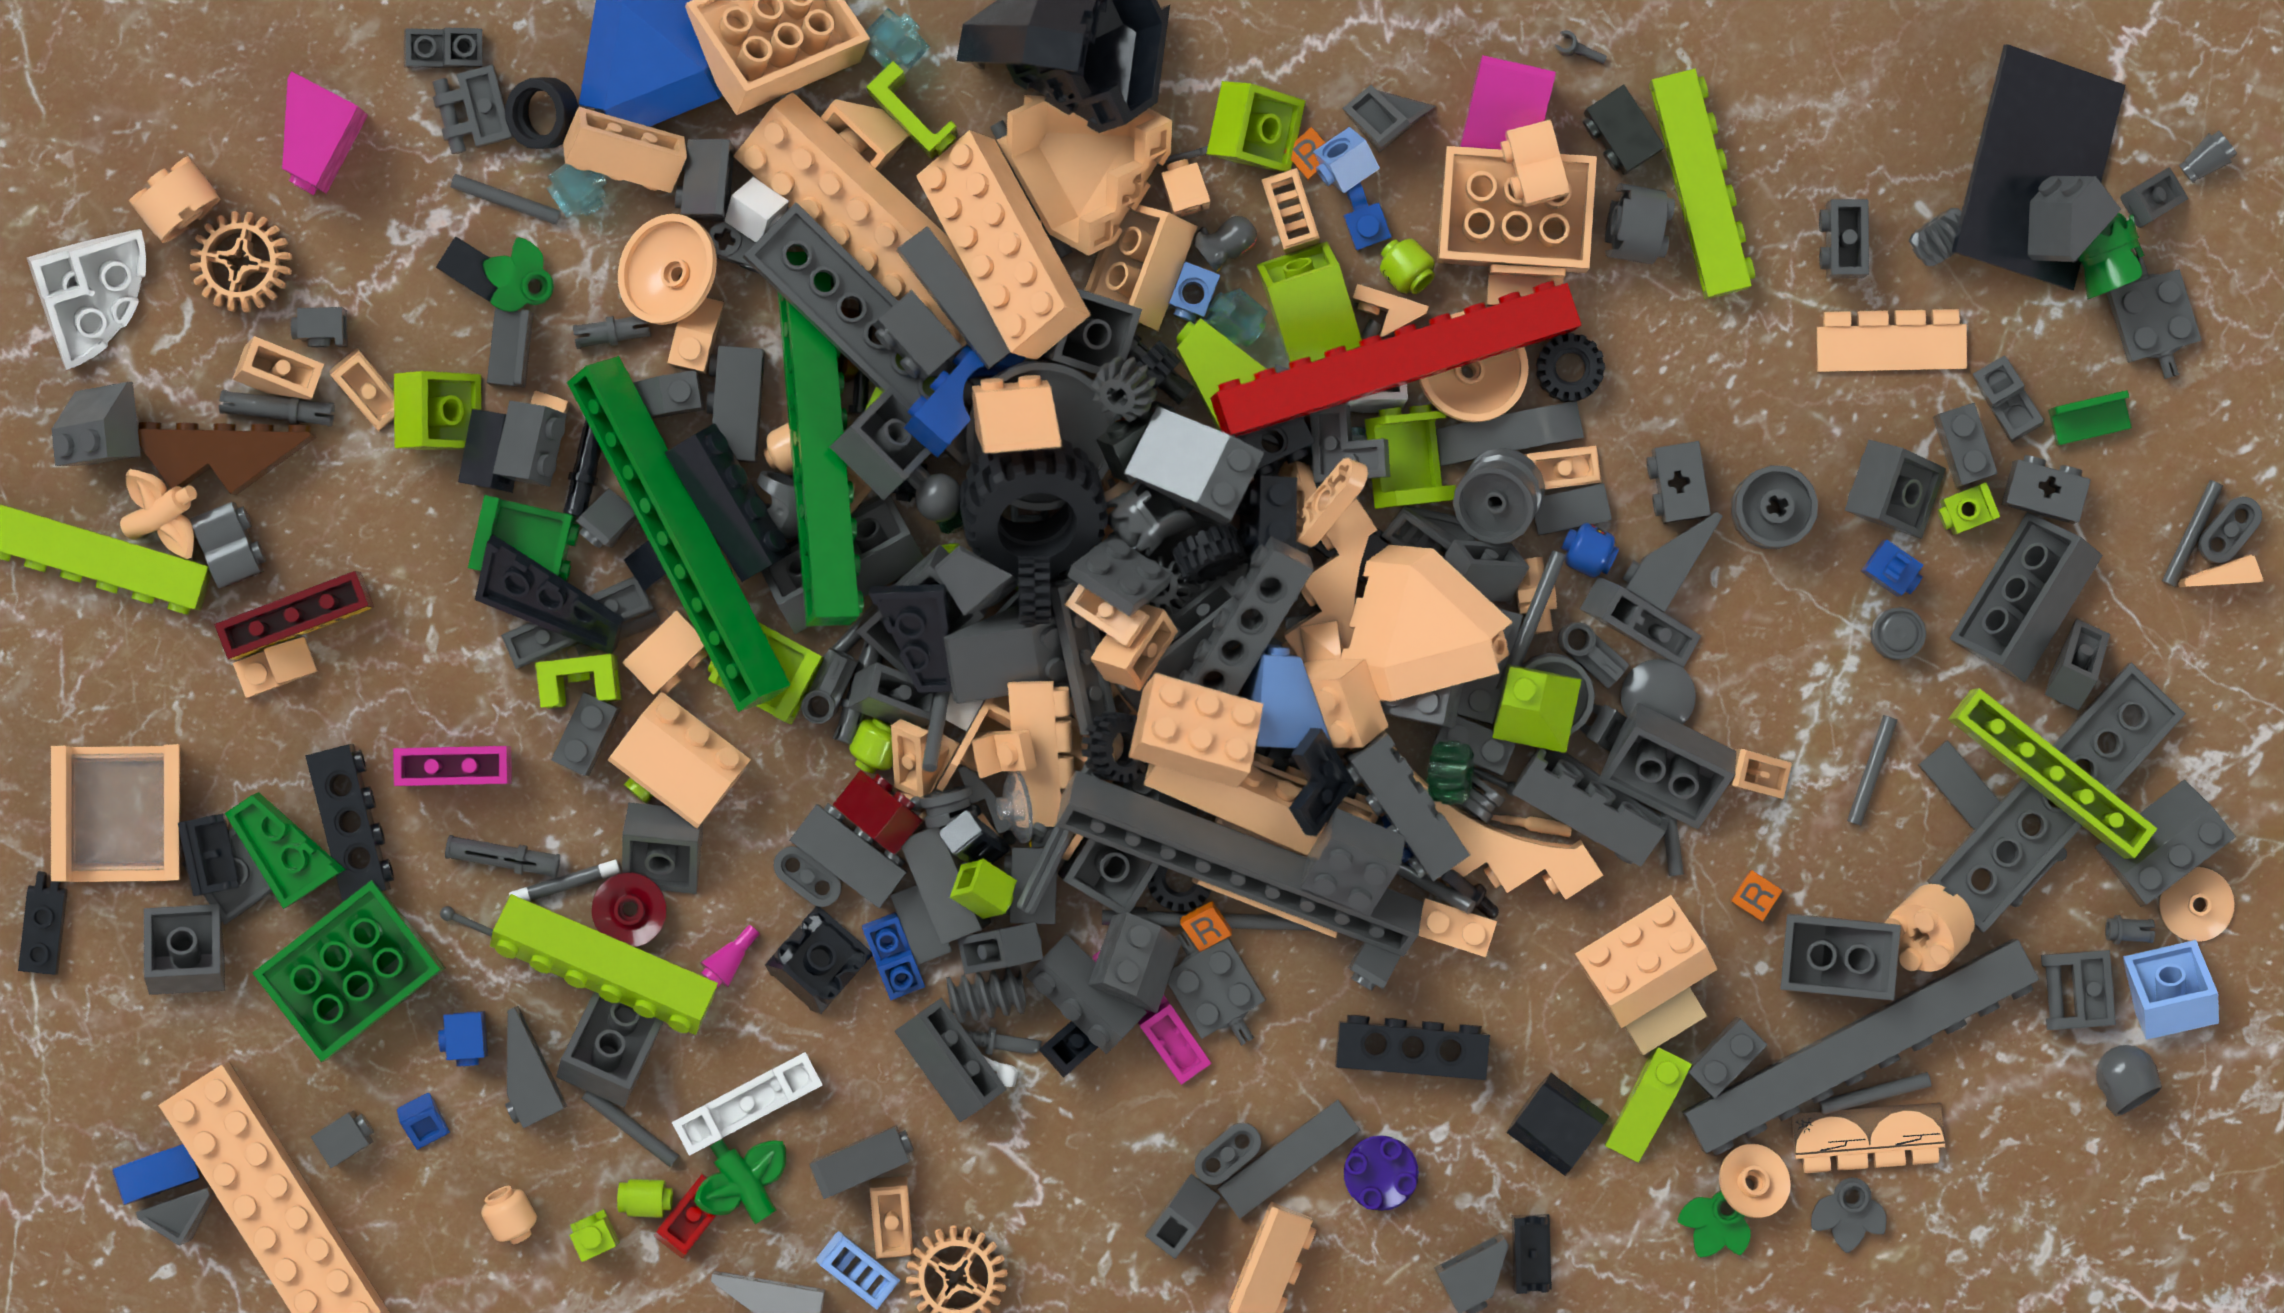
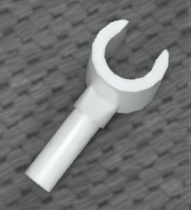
(1005, 1072)

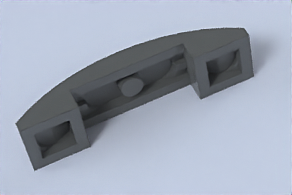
(1509, 431)

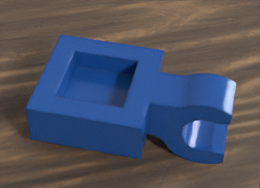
(1366, 222)

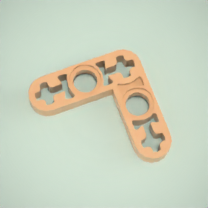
(1323, 506)

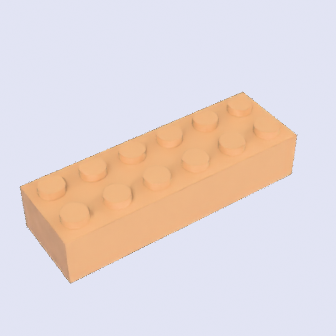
(1003, 245)

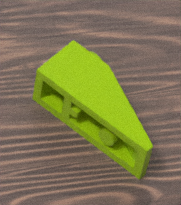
(1647, 1103)

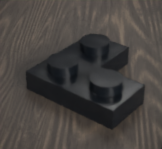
(1326, 782)

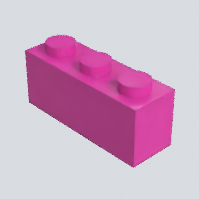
(452, 765)

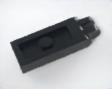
(42, 927)

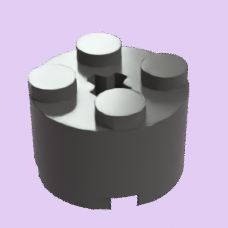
(1638, 224)

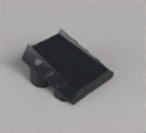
(818, 960)
(1557, 1123)

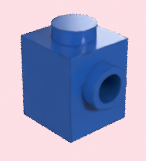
(464, 1037)

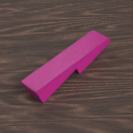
(1173, 1040)

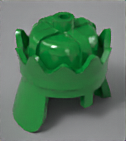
(2109, 258)

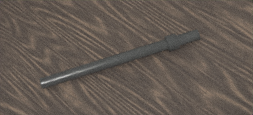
(1235, 921)

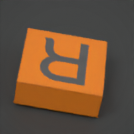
(1303, 154)
(1756, 895)
(1206, 926)

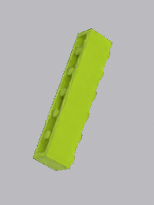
(1700, 183)
(104, 559)
(2052, 773)
(602, 965)

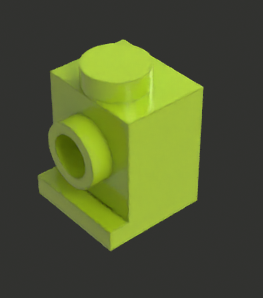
(1984, 509)
(593, 1235)

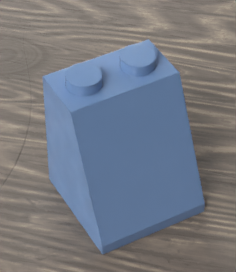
(1287, 697)

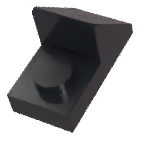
(1068, 1049)

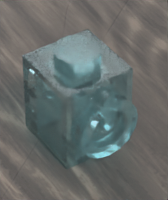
(896, 40)
(577, 190)
(1237, 317)

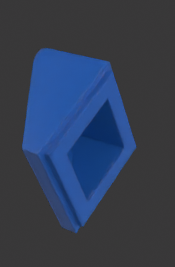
(422, 1121)

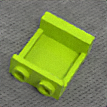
(882, 92)
(1412, 458)
(800, 668)

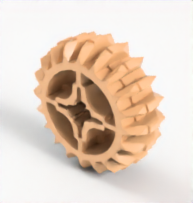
(239, 278)
(973, 1248)

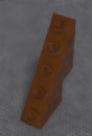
(234, 455)

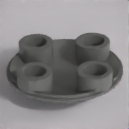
(1660, 687)

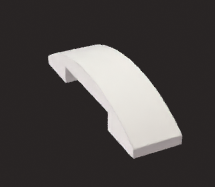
(747, 1103)

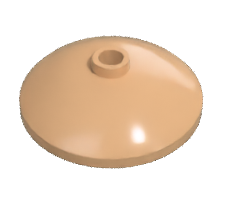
(654, 262)
(1487, 394)

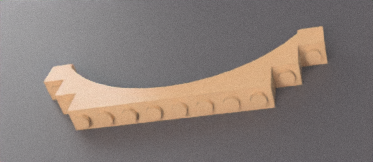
(1509, 856)

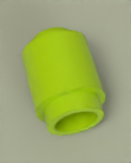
(644, 1198)

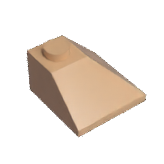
(866, 130)

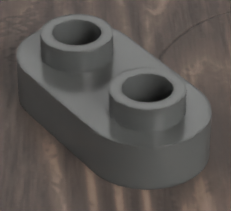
(2229, 530)
(807, 876)
(1228, 1154)

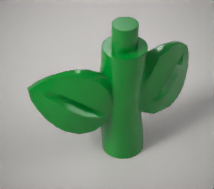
(742, 1180)

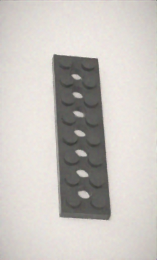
(824, 308)
(2078, 742)

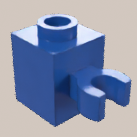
(1893, 569)

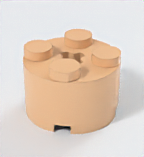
(175, 200)
(1932, 928)

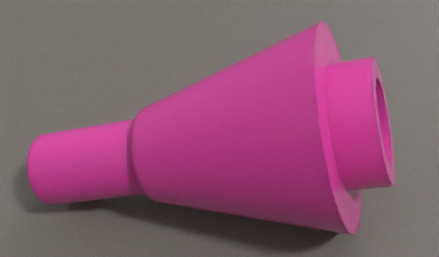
(724, 963)

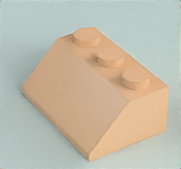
(1143, 263)
(679, 760)
(1272, 1261)

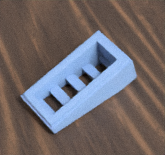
(832, 1250)

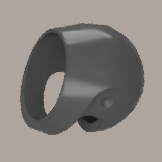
(783, 501)
(2127, 1078)

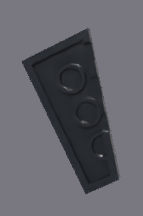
(541, 597)

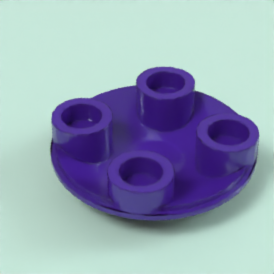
(1381, 1173)

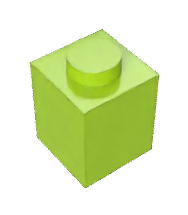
(983, 889)

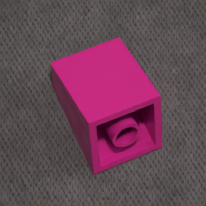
(1505, 99)
(317, 133)

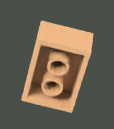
(1196, 730)
(1646, 961)

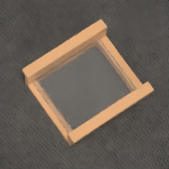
(115, 813)

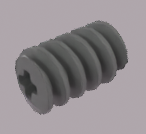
(987, 995)

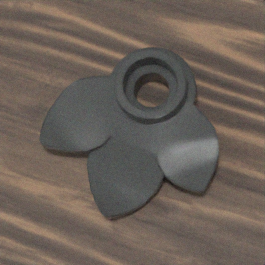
(1847, 1219)

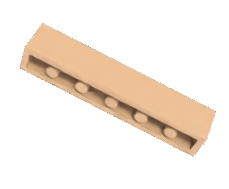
(1257, 804)

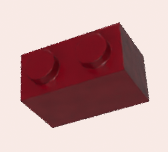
(877, 811)

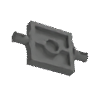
(2154, 318)
(1215, 988)

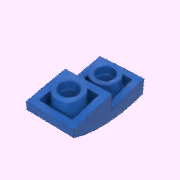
(893, 956)
(155, 1174)

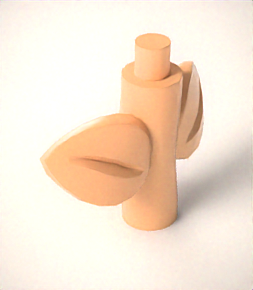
(160, 512)

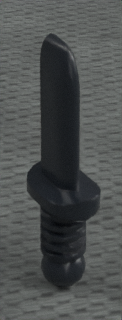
(1475, 893)

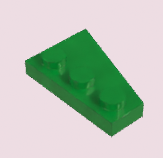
(281, 850)

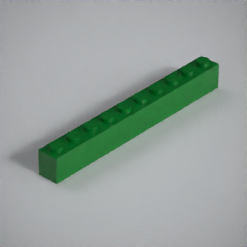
(818, 472)
(678, 534)

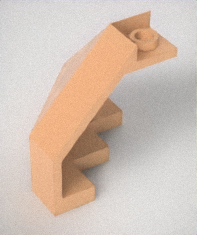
(1083, 177)
(1423, 625)

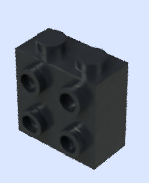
(1268, 511)

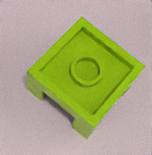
(552, 673)

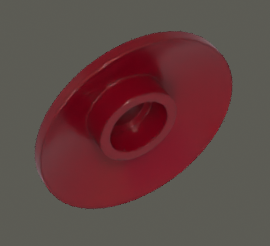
(609, 911)

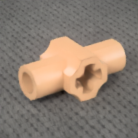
(1527, 589)

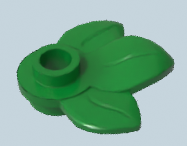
(513, 275)
(1713, 1228)

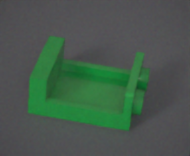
(529, 529)

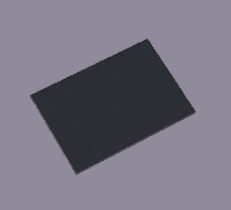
(2037, 126)

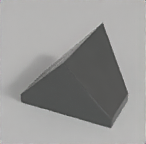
(1384, 116)
(973, 580)
(178, 1217)

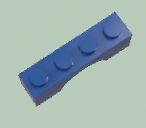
(943, 415)

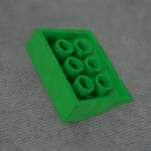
(348, 971)

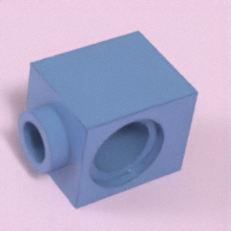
(1345, 160)
(1198, 276)

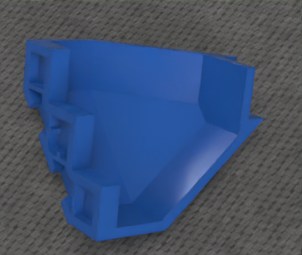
(645, 62)

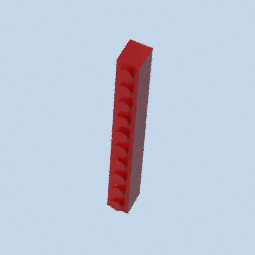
(1396, 360)

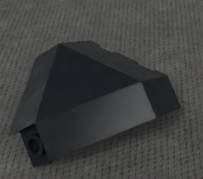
(1032, 33)
(1119, 69)

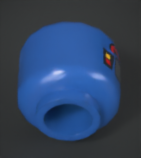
(1590, 550)

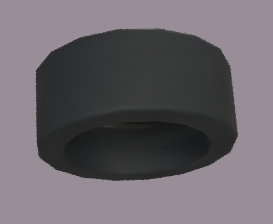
(518, 112)

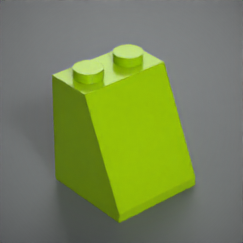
(1309, 302)
(1212, 361)

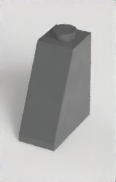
(861, 1161)

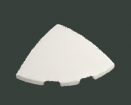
(89, 291)

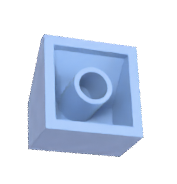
(2171, 989)

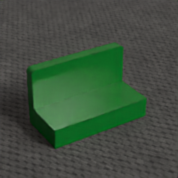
(2090, 418)

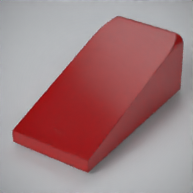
(684, 1223)

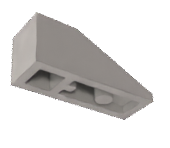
(769, 1295)

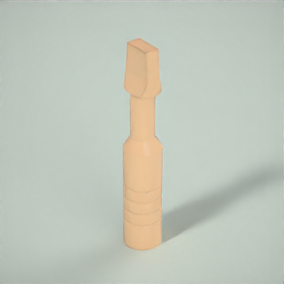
(1536, 824)

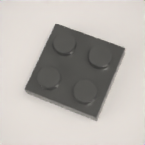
(1120, 575)

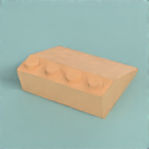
(774, 45)
(1488, 226)

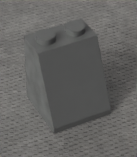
(1100, 336)

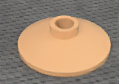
(2178, 909)
(1767, 1173)

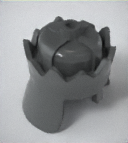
(1146, 518)

